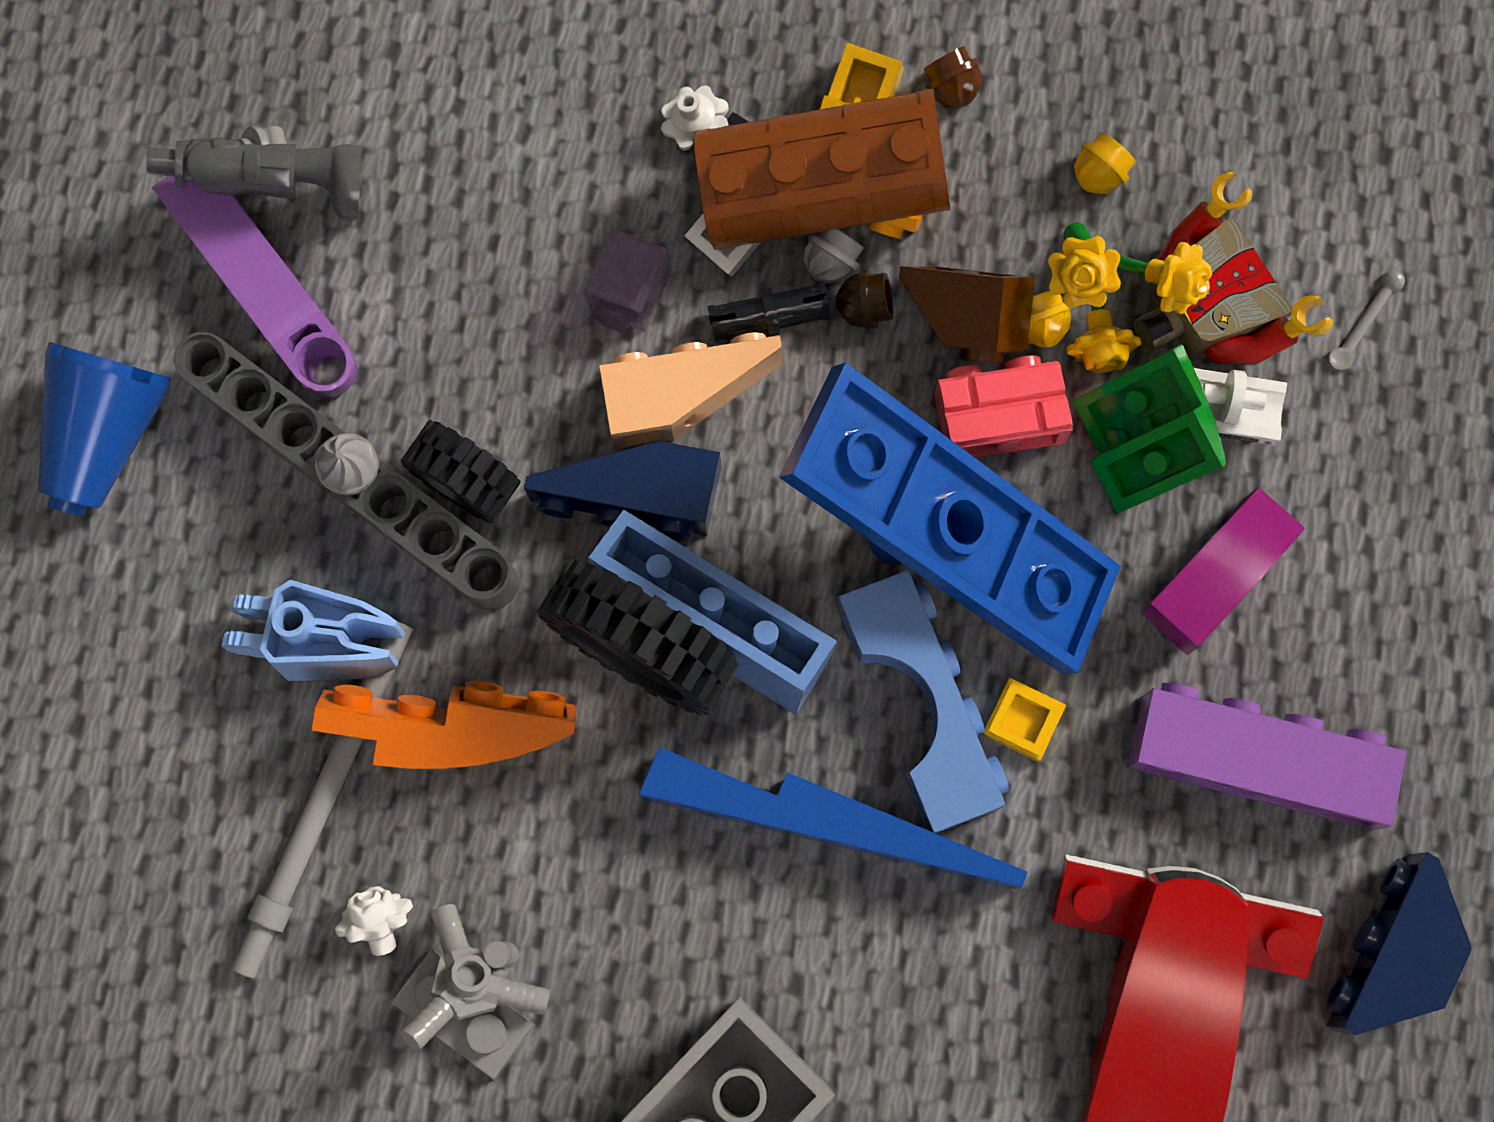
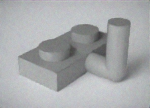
(483, 1039)

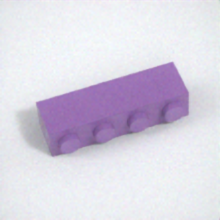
(1267, 758)

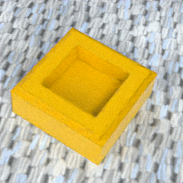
(1024, 720)

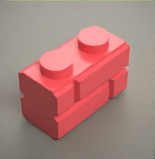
(1004, 408)

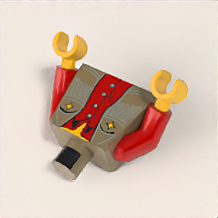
(1244, 309)

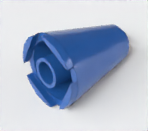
(91, 424)

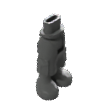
(266, 170)

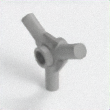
(466, 984)

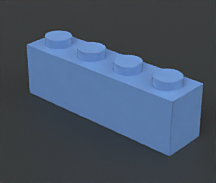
(772, 646)

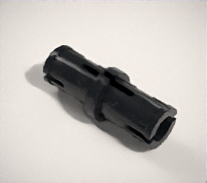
(769, 312)

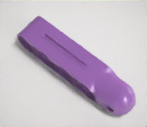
(260, 282)

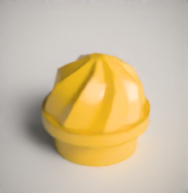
(1103, 165)
(1048, 320)

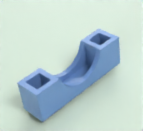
(894, 629)

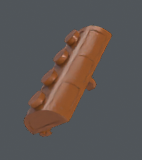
(821, 170)

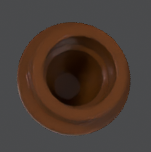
(954, 78)

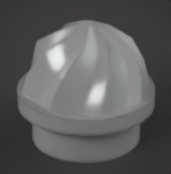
(831, 256)
(347, 464)

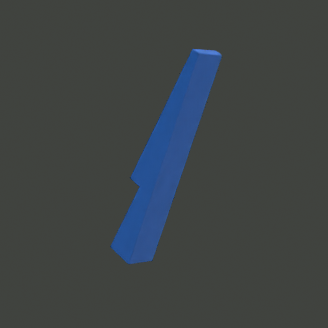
(817, 815)

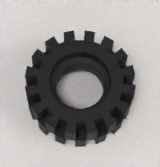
(460, 471)

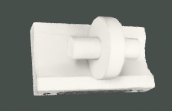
(1244, 405)

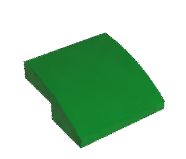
(1151, 430)

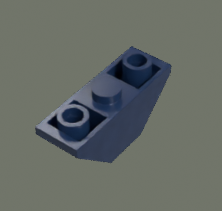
(1406, 953)

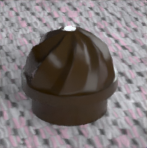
(866, 299)

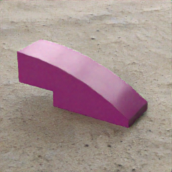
(1223, 572)

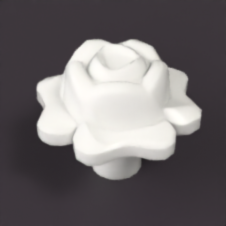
(691, 113)
(374, 918)

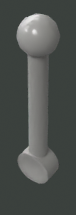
(1341, 357)

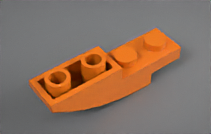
(473, 731)

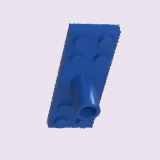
(950, 519)

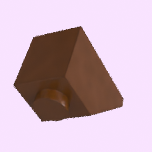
(973, 308)

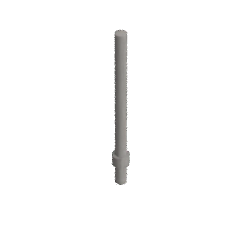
(271, 910)

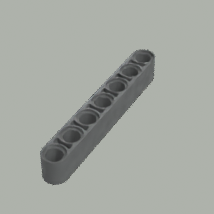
(284, 413)

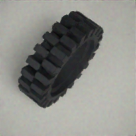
(638, 637)

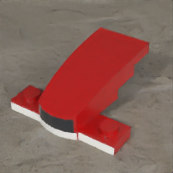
(1176, 983)

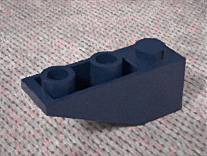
(655, 482)

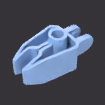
(314, 634)

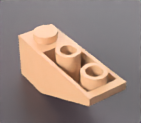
(675, 391)

